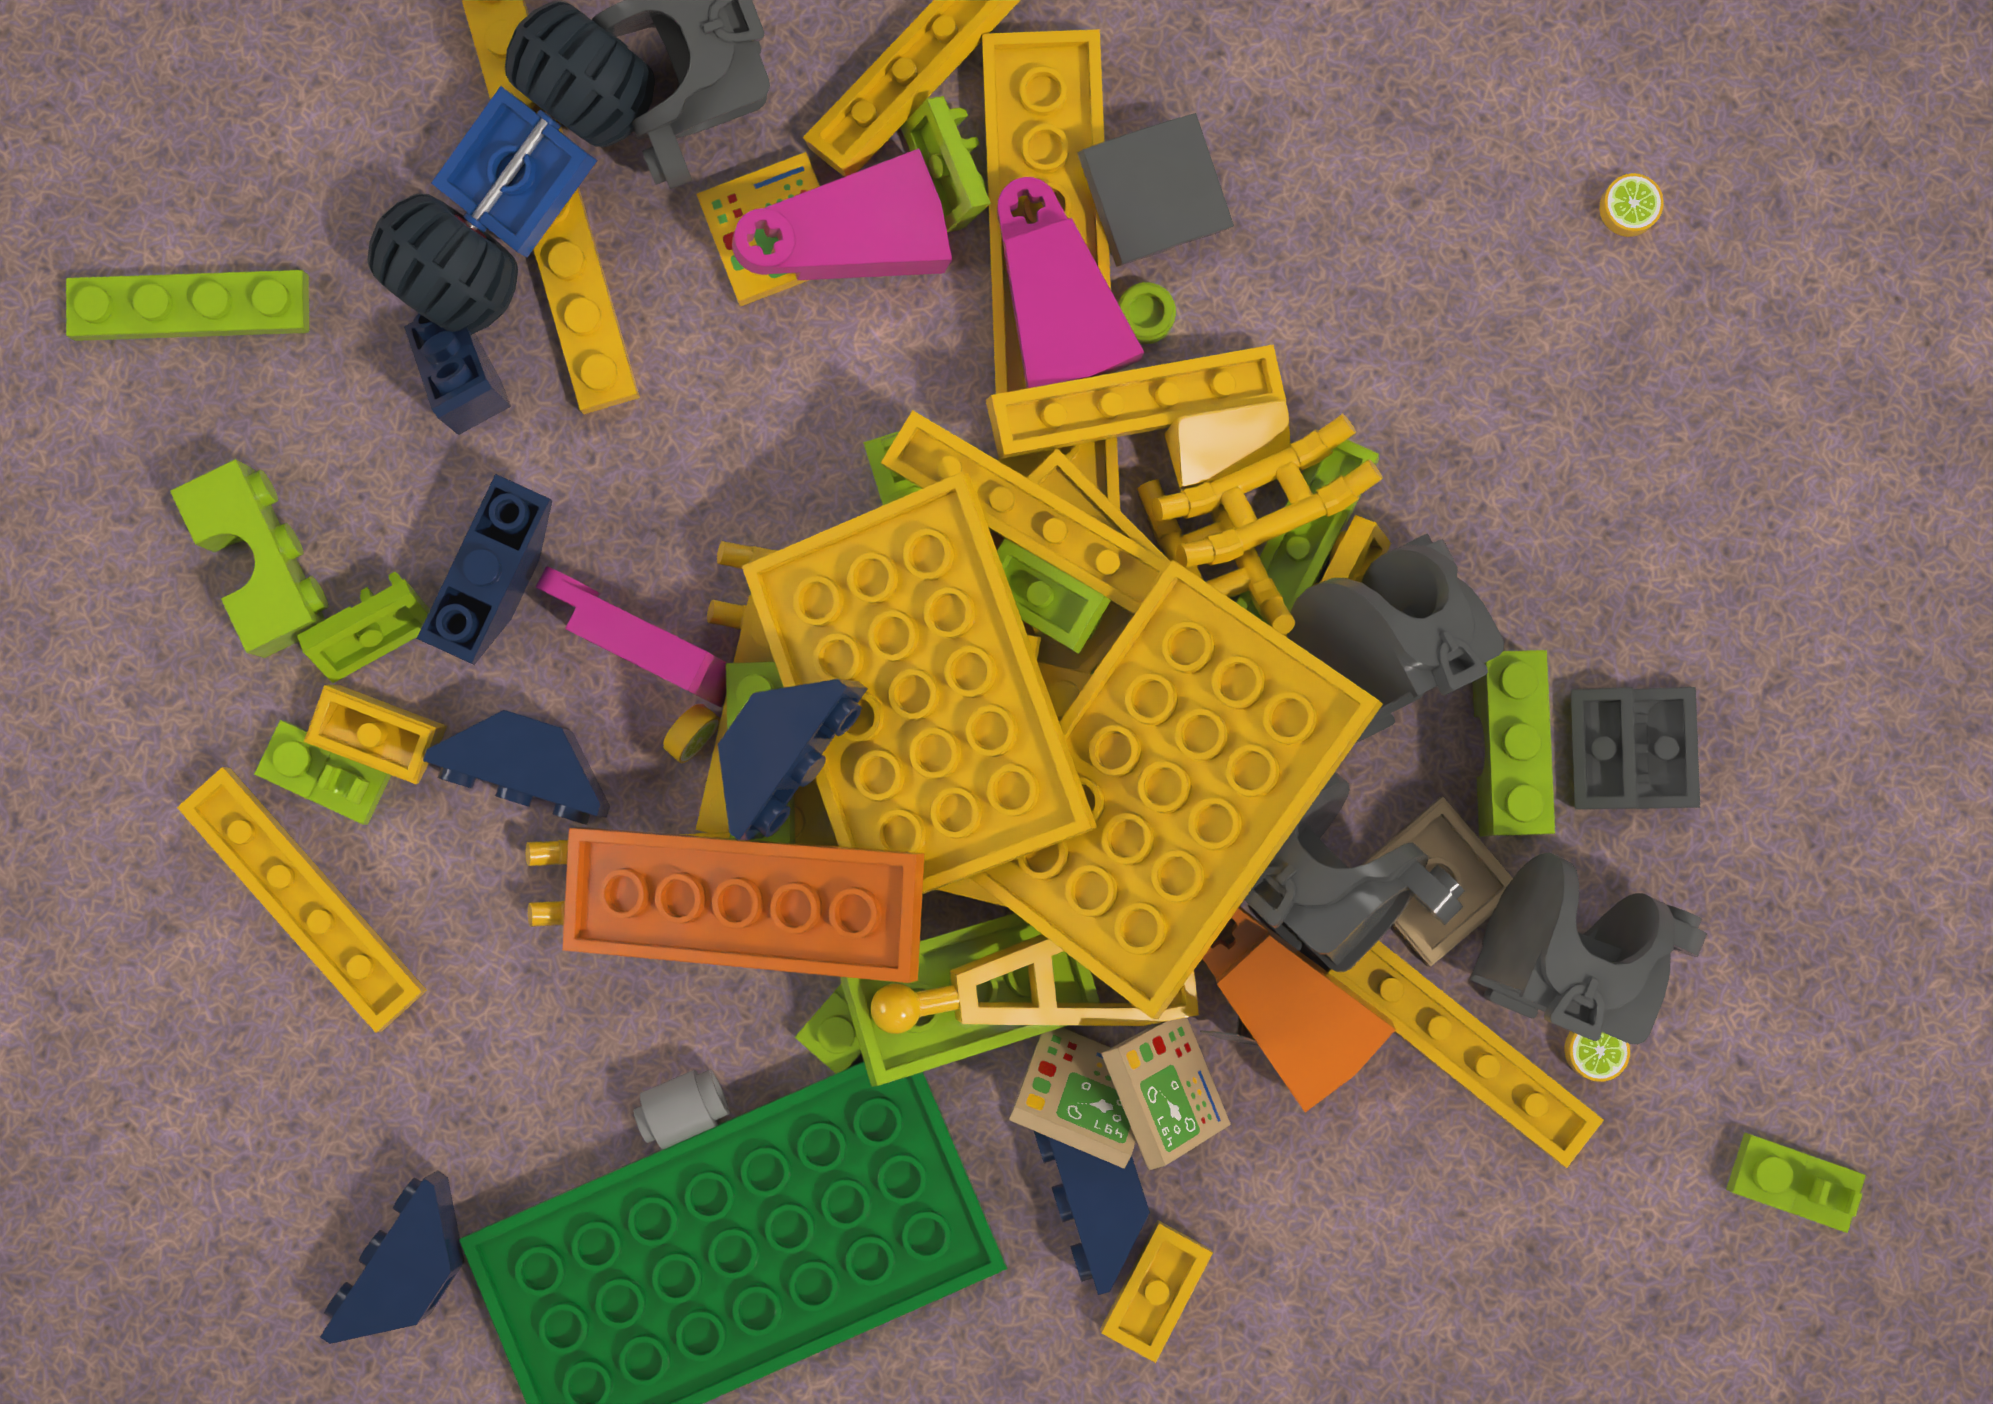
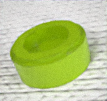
(1148, 311)

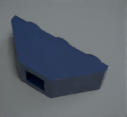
(456, 375)
(489, 571)
(778, 747)
(525, 762)
(1105, 1207)
(403, 1267)

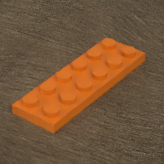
(744, 903)

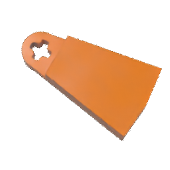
(1295, 1010)

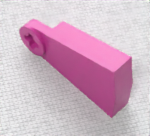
(854, 227)
(1059, 297)
(637, 639)

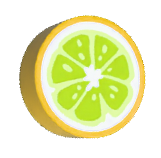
(1631, 205)
(691, 732)
(1597, 1059)

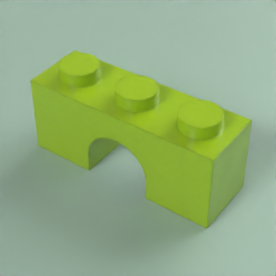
(278, 600)
(1517, 771)

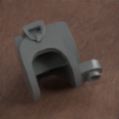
(716, 66)
(1399, 628)
(1342, 909)
(1586, 981)

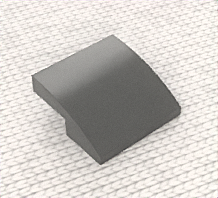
(1155, 189)
(1635, 748)

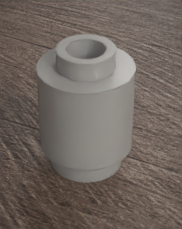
(681, 1108)

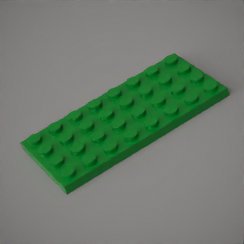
(737, 1248)

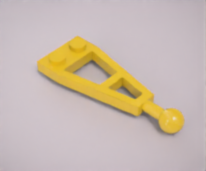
(898, 1007)

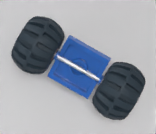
(511, 170)

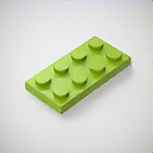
(940, 1036)

